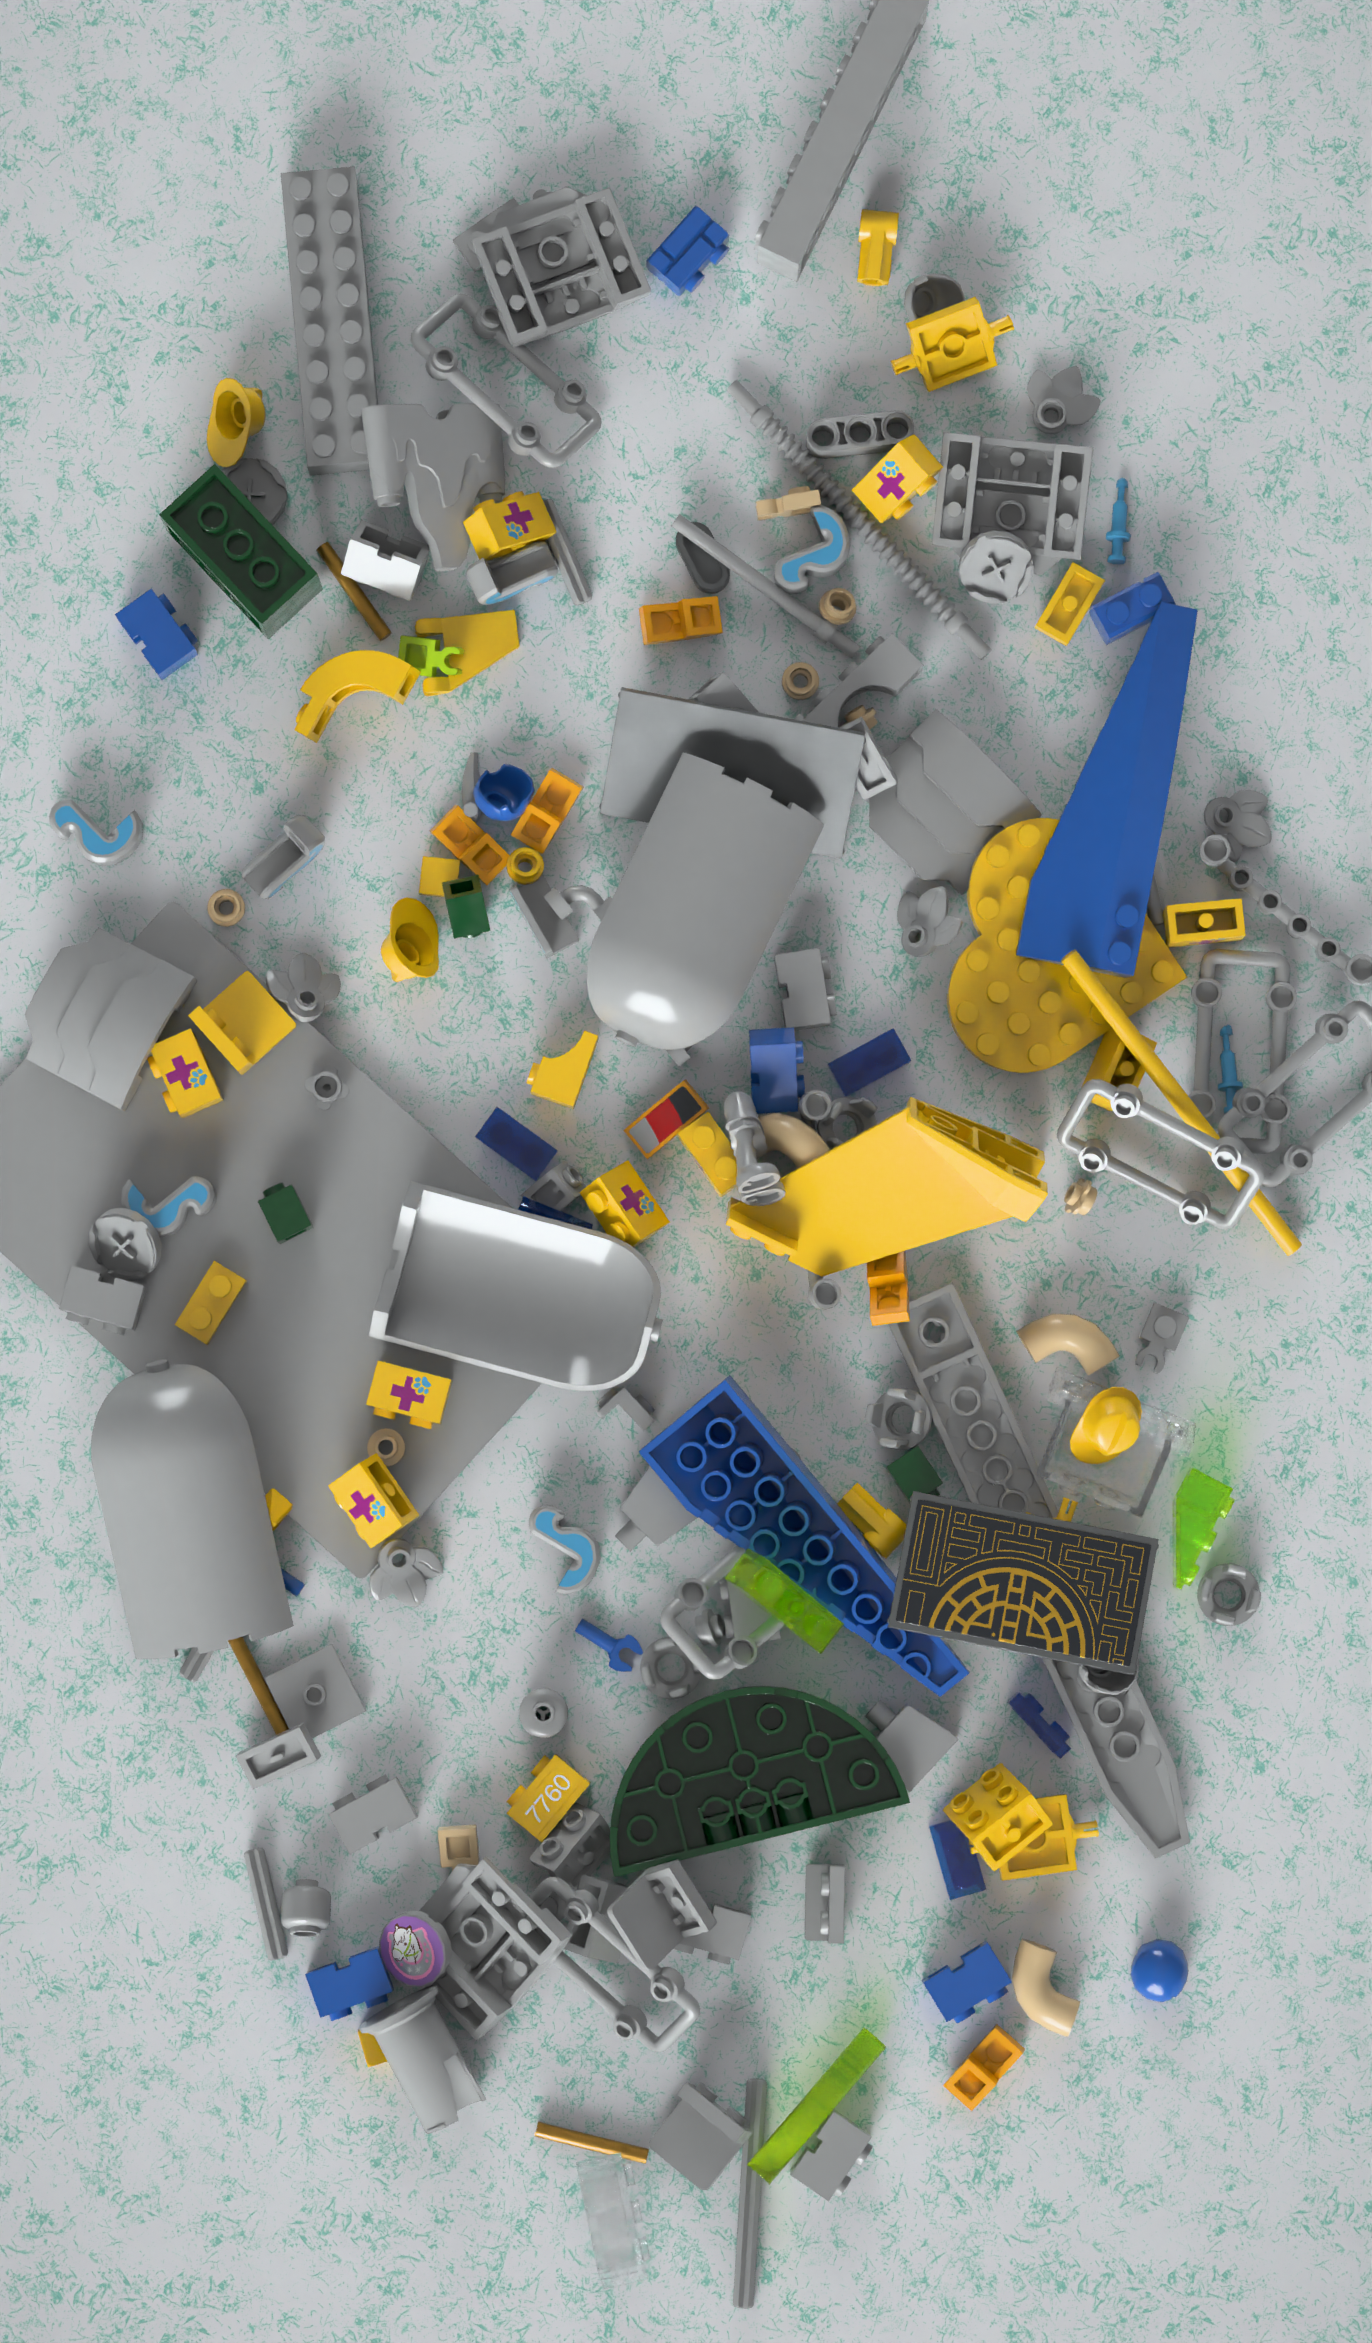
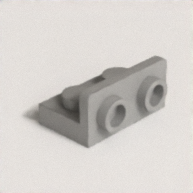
(574, 1845)
(825, 1902)

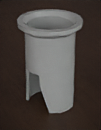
(425, 2058)

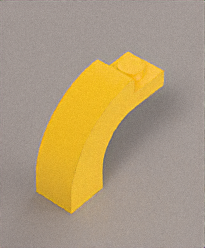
(347, 675)

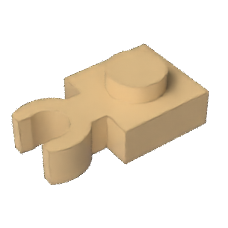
(795, 503)
(458, 1845)

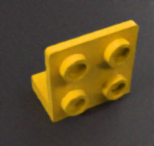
(243, 1022)
(998, 1816)

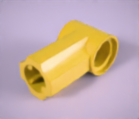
(877, 238)
(879, 1525)

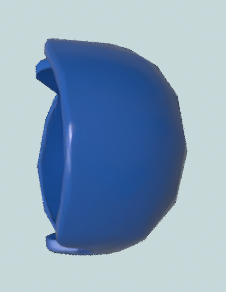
(504, 793)
(1159, 1970)

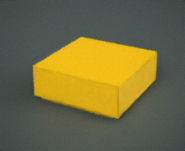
(436, 871)

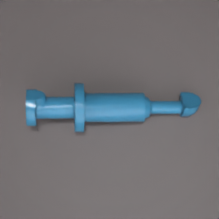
(1118, 529)
(1228, 1068)

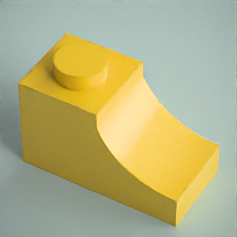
(563, 1076)

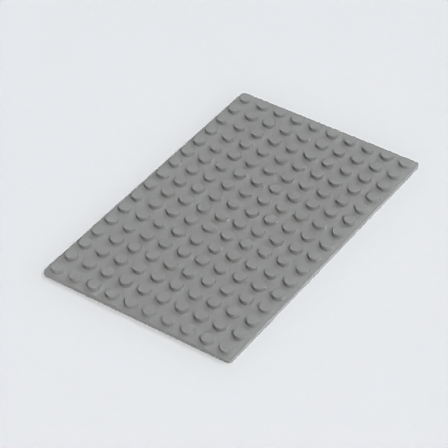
(300, 1327)

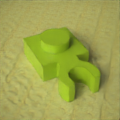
(426, 657)

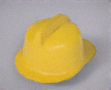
(234, 418)
(412, 941)
(1107, 1426)

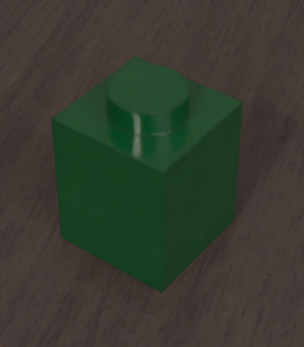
(466, 907)
(284, 1212)
(914, 1473)

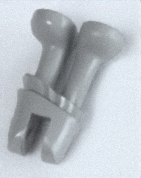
(756, 1182)

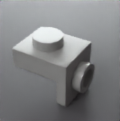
(637, 1408)

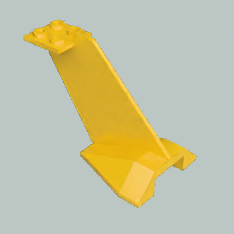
(896, 1190)

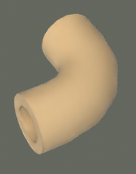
(792, 1138)
(1068, 1334)
(1035, 1991)

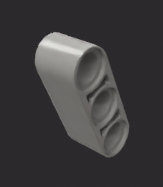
(845, 446)

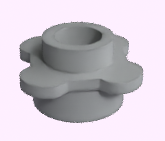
(323, 1097)

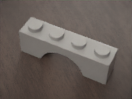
(885, 670)

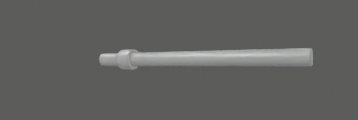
(824, 629)

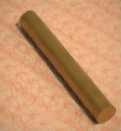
(354, 592)
(258, 1684)
(591, 2142)

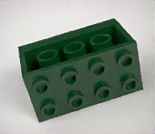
(241, 551)

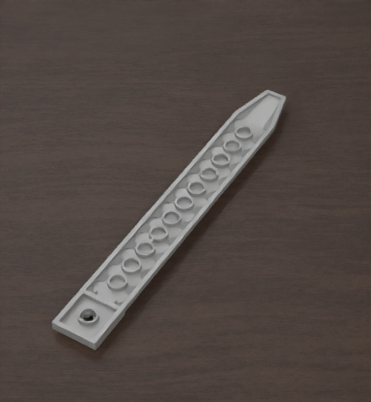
(1001, 1473)

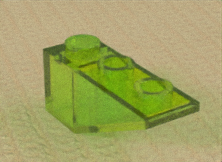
(1194, 1514)
(784, 1600)

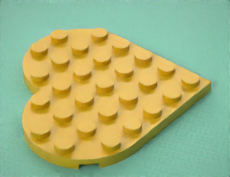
(1023, 1009)

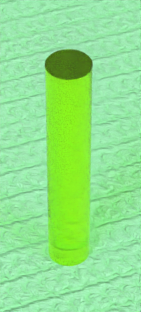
(816, 2106)

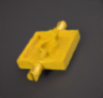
(952, 344)
(1051, 1850)

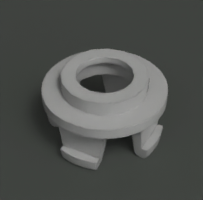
(859, 1110)
(881, 1413)
(1249, 1598)
(658, 1685)

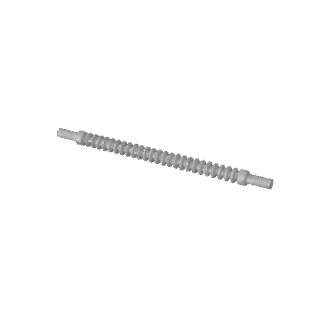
(954, 621)

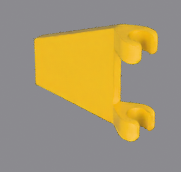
(482, 636)

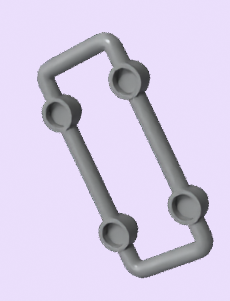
(524, 436)
(1280, 999)
(1251, 1101)
(1194, 1205)
(692, 1595)
(666, 1982)

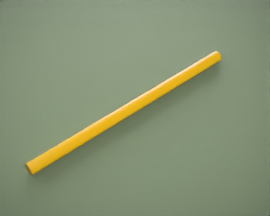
(1172, 1090)

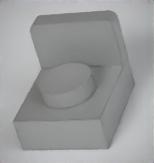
(557, 1187)

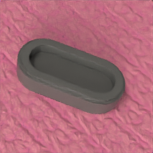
(706, 571)

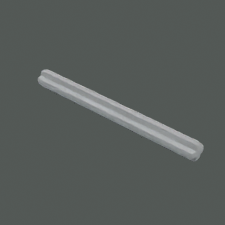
(749, 2196)

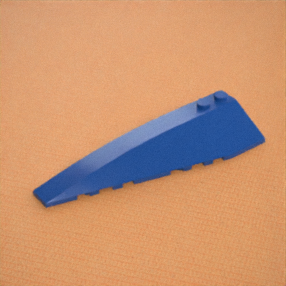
(1105, 848)
(760, 1495)

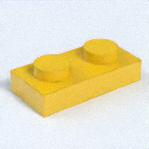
(1069, 604)
(210, 1302)

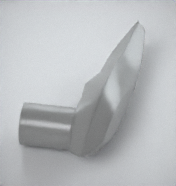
(470, 778)

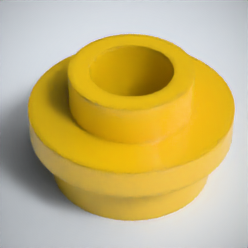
(525, 855)

